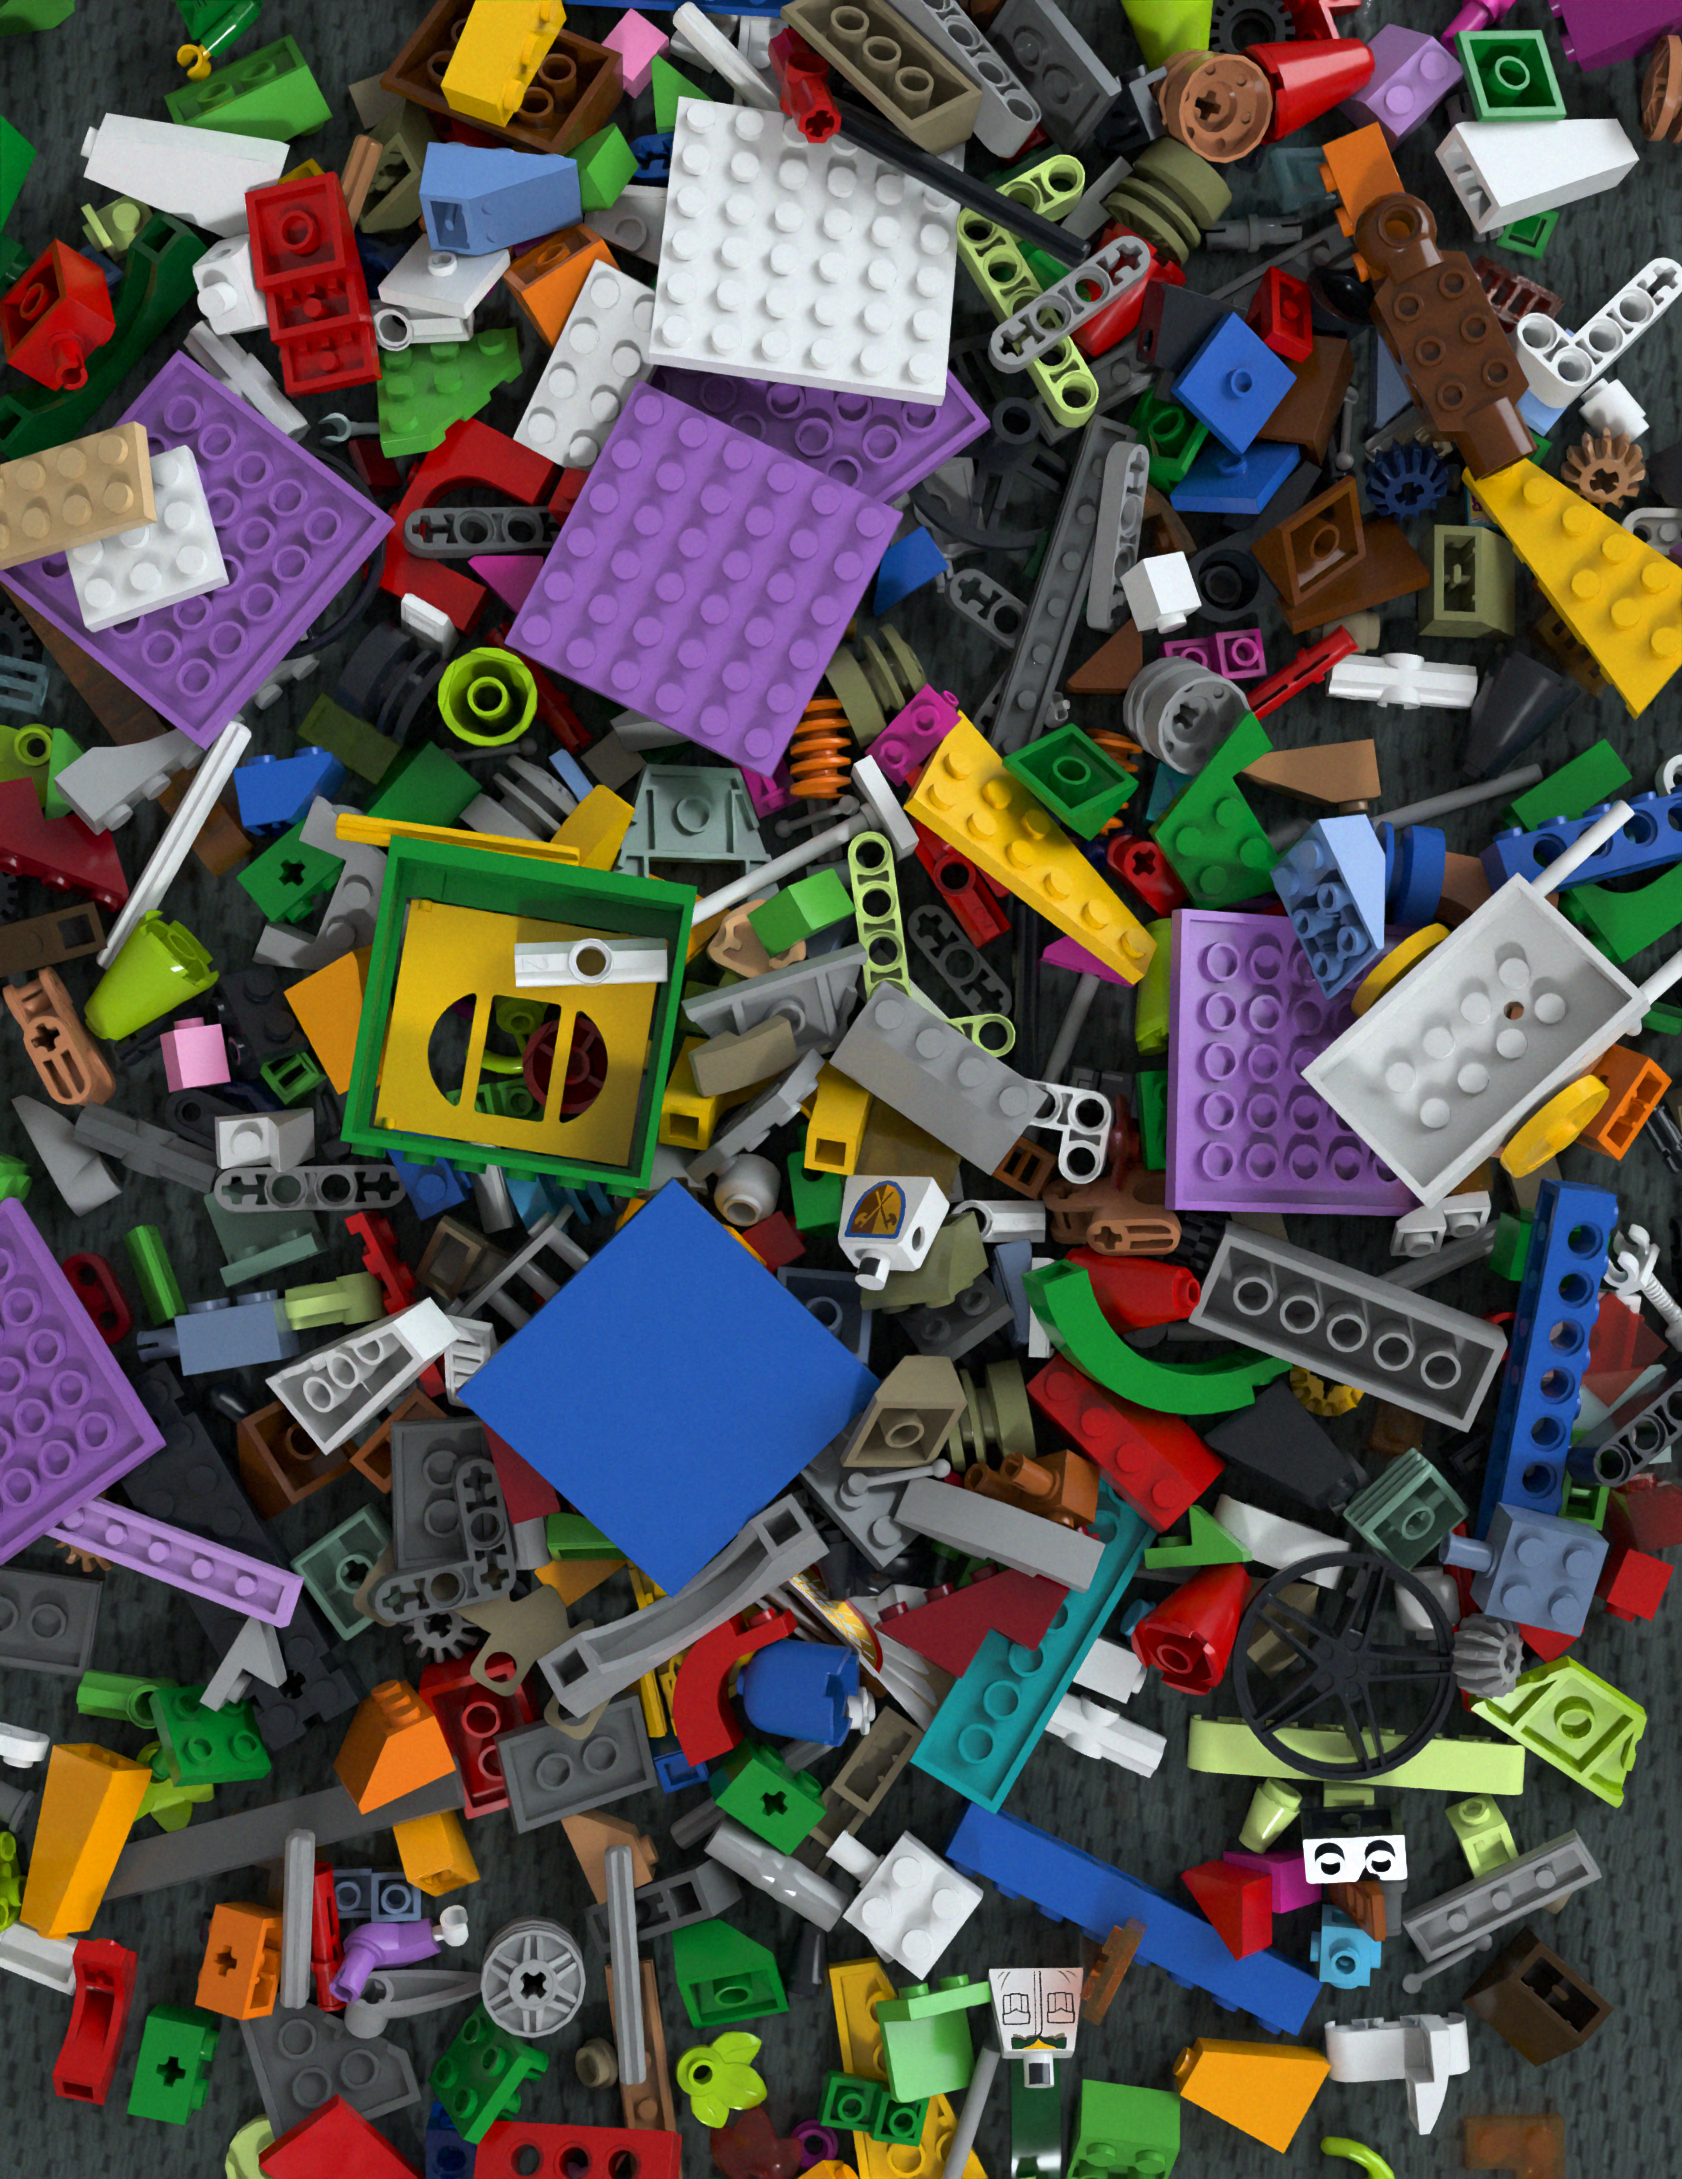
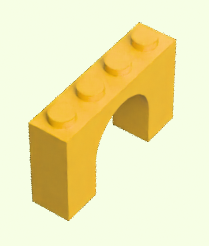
(835, 1109)

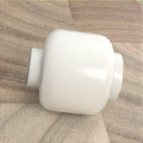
(748, 1190)
(1410, 1612)

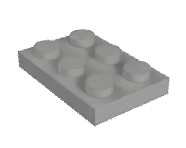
(750, 1123)

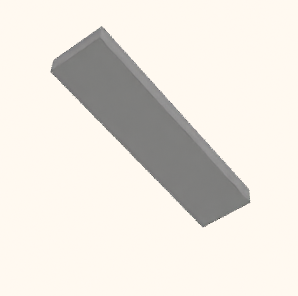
(1501, 1895)

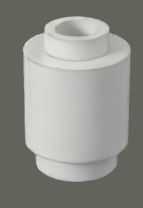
(1613, 408)

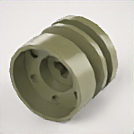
(1169, 199)
(874, 685)
(992, 1416)

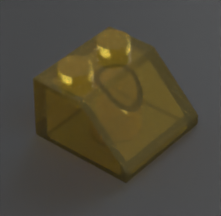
(902, 1148)

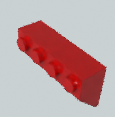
(1140, 1450)

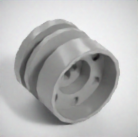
(1181, 711)
(528, 809)
(532, 1946)

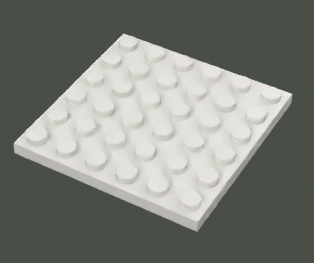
(802, 259)

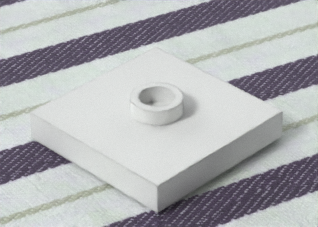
(442, 279)

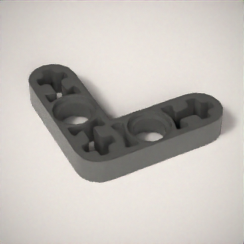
(984, 589)
(466, 1568)

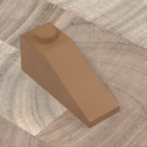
(1321, 775)

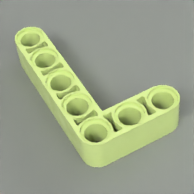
(1007, 297)
(890, 927)

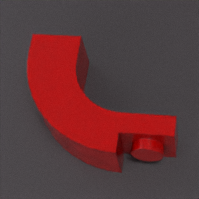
(701, 1697)
(98, 2020)

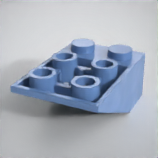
(495, 197)
(1335, 897)

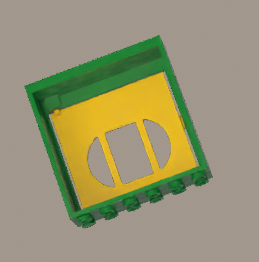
(472, 951)

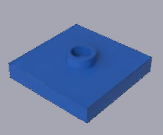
(1233, 383)
(1235, 482)

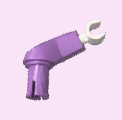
(394, 1946)

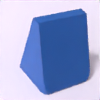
(672, 1764)

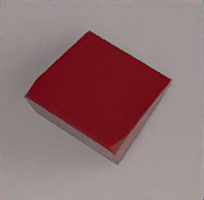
(373, 468)

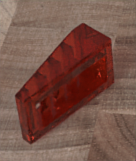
(1531, 292)

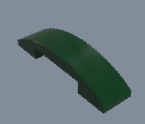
(1034, 2126)

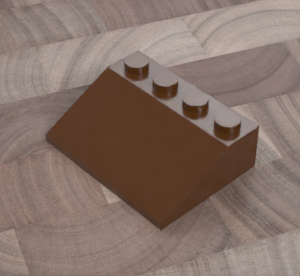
(560, 108)

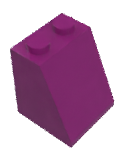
(1615, 29)

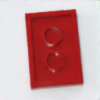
(335, 2145)

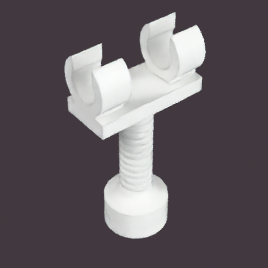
(1638, 1275)

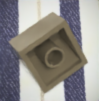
(908, 1416)

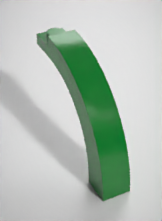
(1077, 1328)

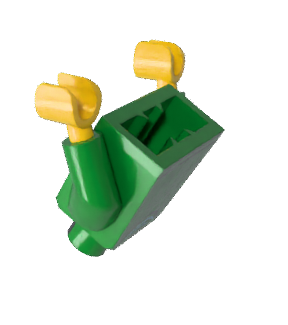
(217, 26)

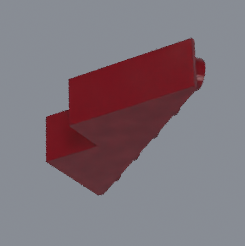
(58, 850)
(956, 1621)

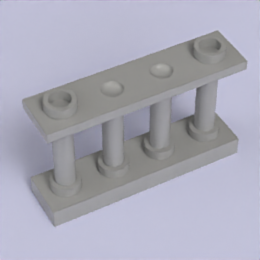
(543, 1231)

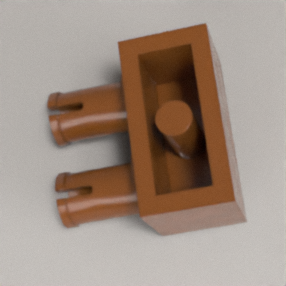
(1052, 1487)

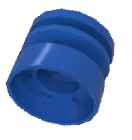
(1412, 872)

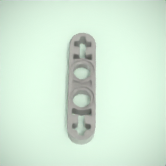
(1072, 308)
(1117, 534)
(311, 1194)

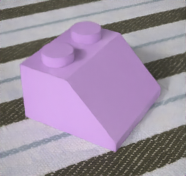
(1407, 85)

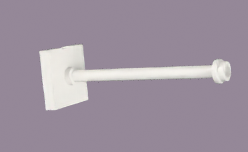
(877, 813)

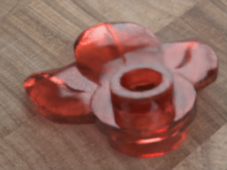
(1123, 1145)
(755, 2148)

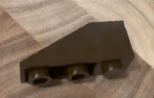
(50, 938)

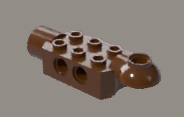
(1445, 338)

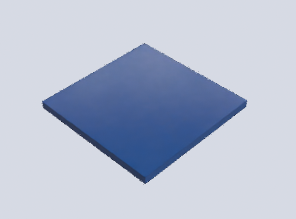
(670, 1387)

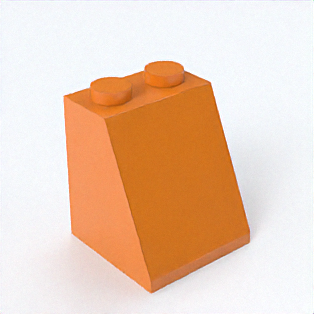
(552, 276)

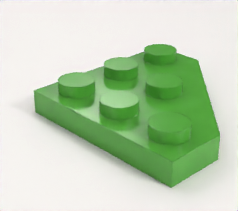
(439, 383)

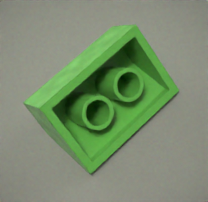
(256, 96)

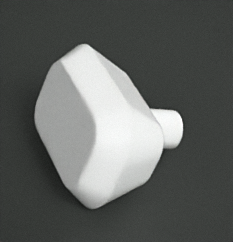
(1057, 706)

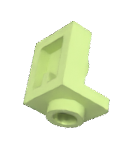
(116, 225)
(1482, 1833)

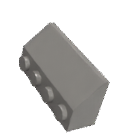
(937, 1078)

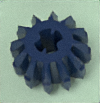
(1406, 479)

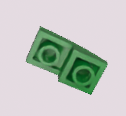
(867, 2106)

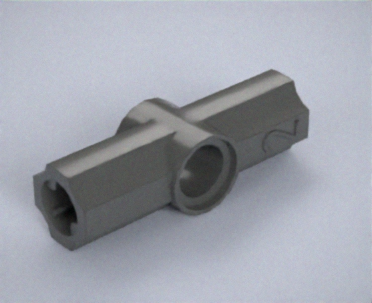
(147, 1147)

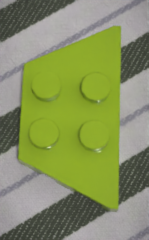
(1571, 1723)

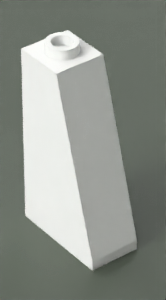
(1532, 166)
(183, 168)

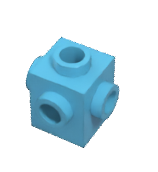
(1343, 1950)

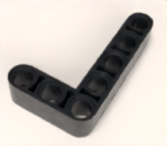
(1614, 1439)

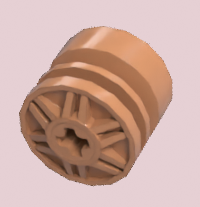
(1663, 92)
(1232, 103)

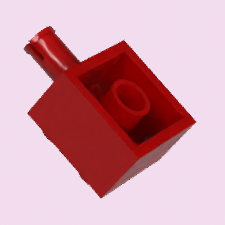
(56, 317)

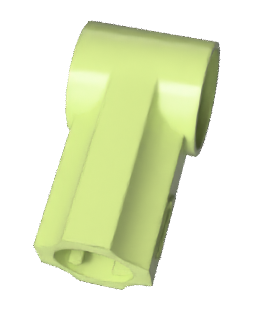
(347, 1300)

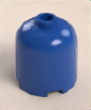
(800, 1690)

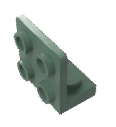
(263, 1241)

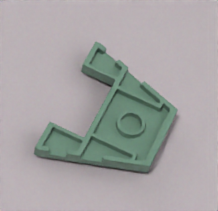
(693, 818)

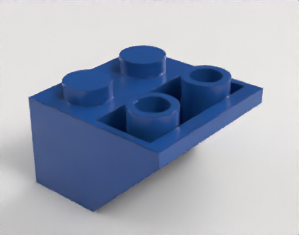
(281, 792)

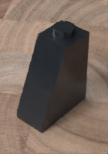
(1284, 1449)

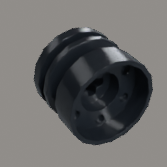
(391, 682)

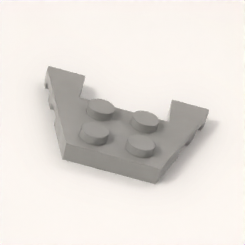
(352, 910)

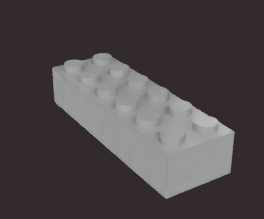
(1349, 1326)

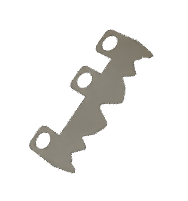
(520, 1628)

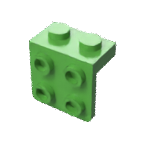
(930, 2037)

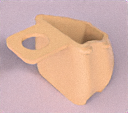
(740, 951)

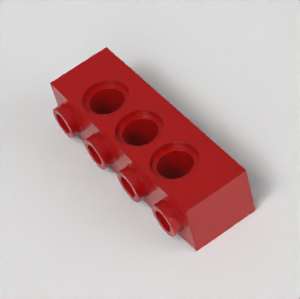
(505, 2142)

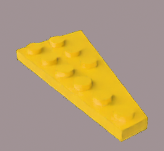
(1597, 576)
(1011, 837)
(855, 1991)

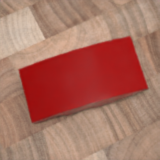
(313, 285)

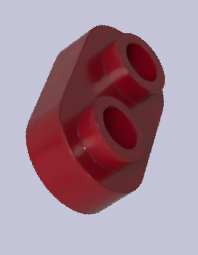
(101, 1296)

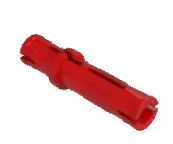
(1338, 646)
(552, 705)
(326, 1944)

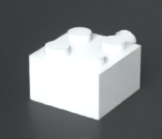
(906, 1900)

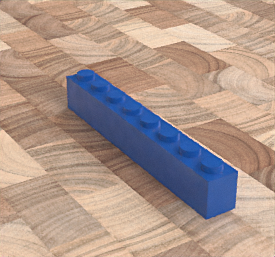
(1100, 1896)

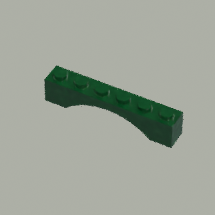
(150, 294)

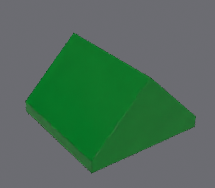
(1176, 435)
(1073, 778)
(424, 789)

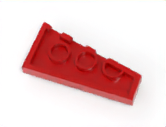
(399, 1278)

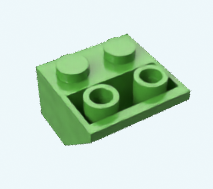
(1123, 2132)

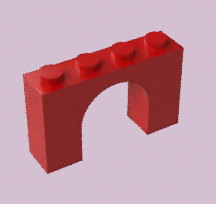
(467, 458)

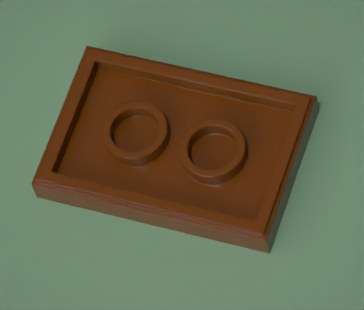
(1384, 574)

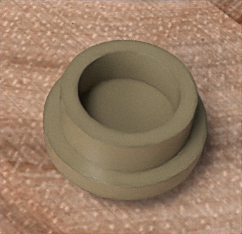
(597, 2063)

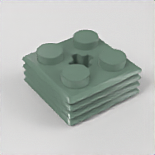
(1406, 1510)
(328, 1566)

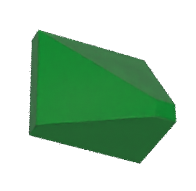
(1531, 229)

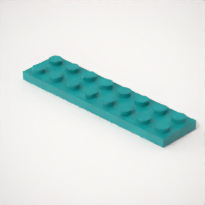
(1012, 1693)

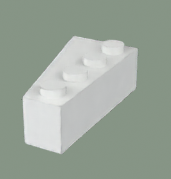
(357, 1376)

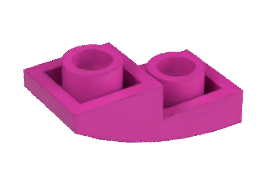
(1230, 654)

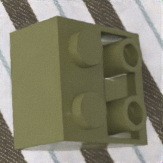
(395, 186)
(1469, 583)
(949, 1267)

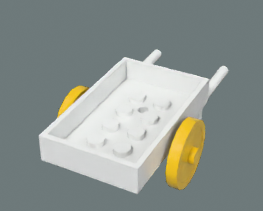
(1441, 1071)

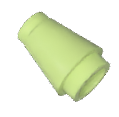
(1270, 1813)

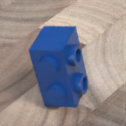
(432, 1187)

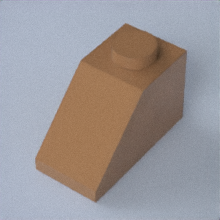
(594, 1832)

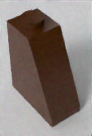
(1313, 401)

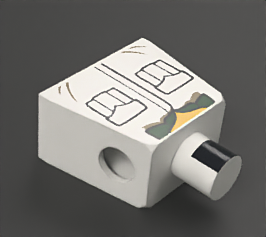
(1036, 2017)

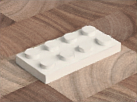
(591, 370)

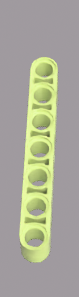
(1443, 1764)

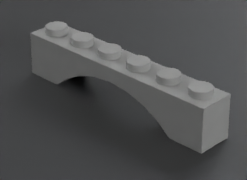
(114, 779)
(619, 1653)

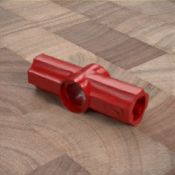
(804, 86)
(971, 904)

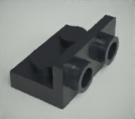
(1134, 114)
(1353, 1843)

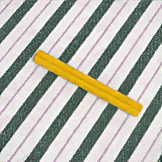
(379, 831)

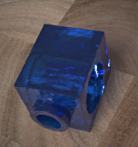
(442, 2160)

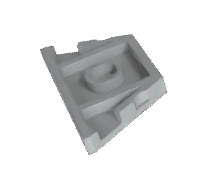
(810, 994)

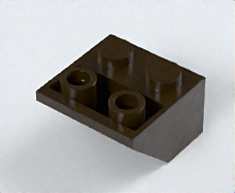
(1537, 2000)

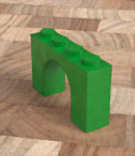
(1614, 921)

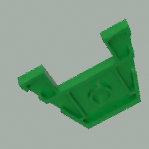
(1211, 831)

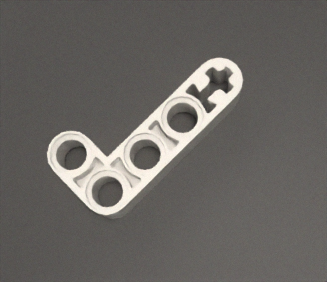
(1607, 331)
(1074, 1131)

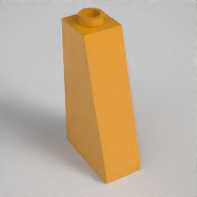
(80, 1835)

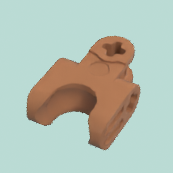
(59, 1041)
(1114, 1221)

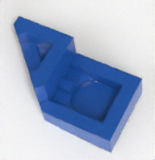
(907, 568)

